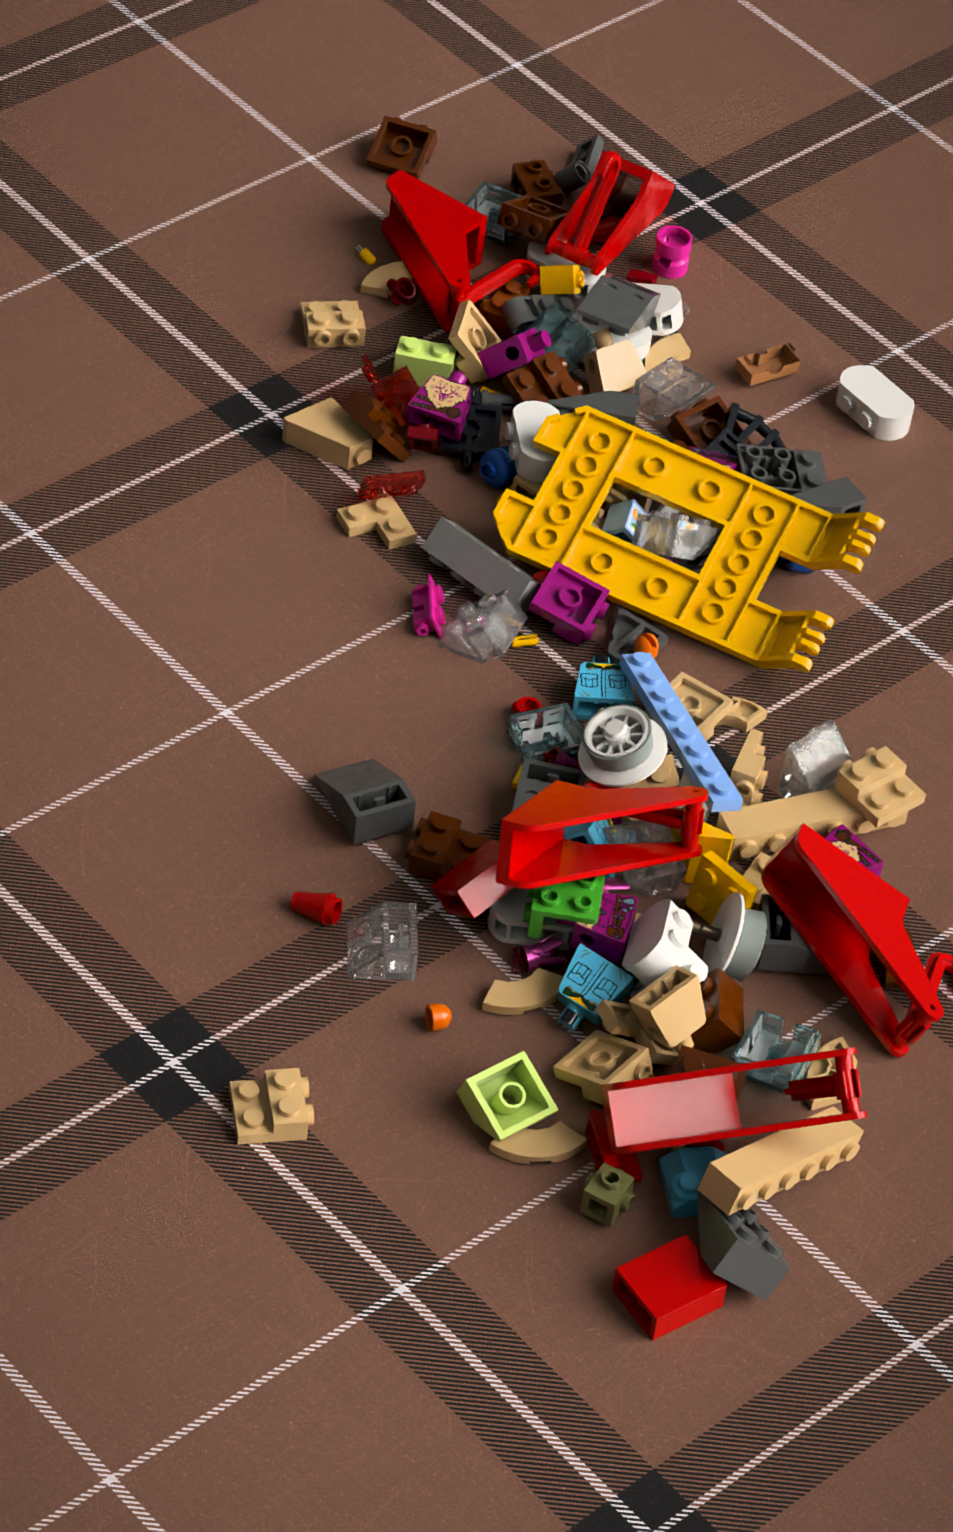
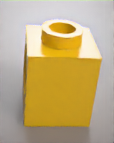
(561, 279)

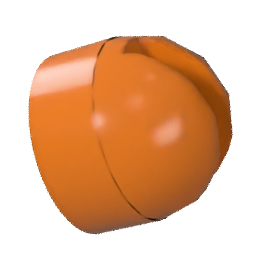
(646, 643)
(437, 1016)

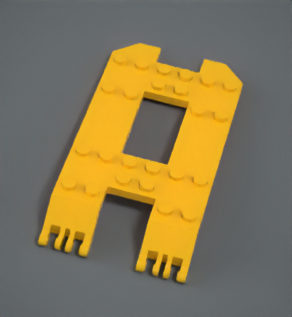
(721, 599)

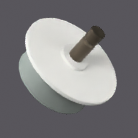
(621, 746)
(733, 938)

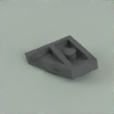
(626, 631)

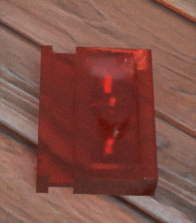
(391, 484)

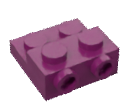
(570, 603)

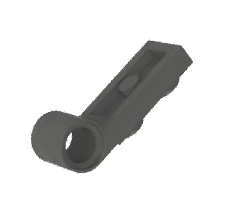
(582, 165)
(524, 310)

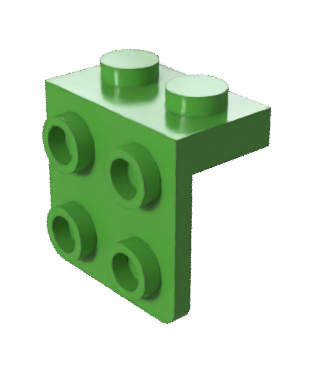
(567, 901)

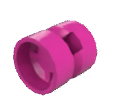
(672, 252)

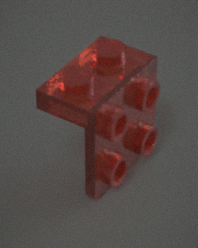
(395, 389)

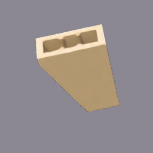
(328, 434)

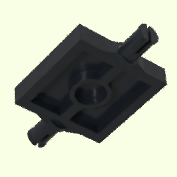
(478, 435)

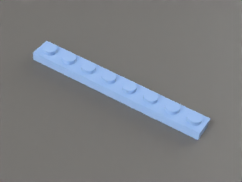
(680, 731)

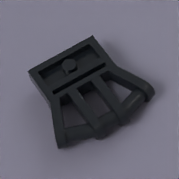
(726, 440)

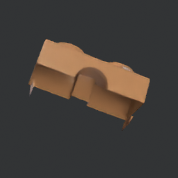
(773, 364)

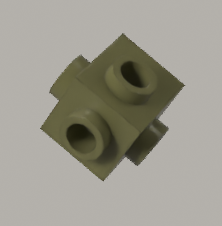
(607, 1194)

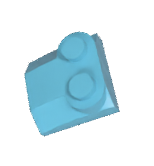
(681, 1177)

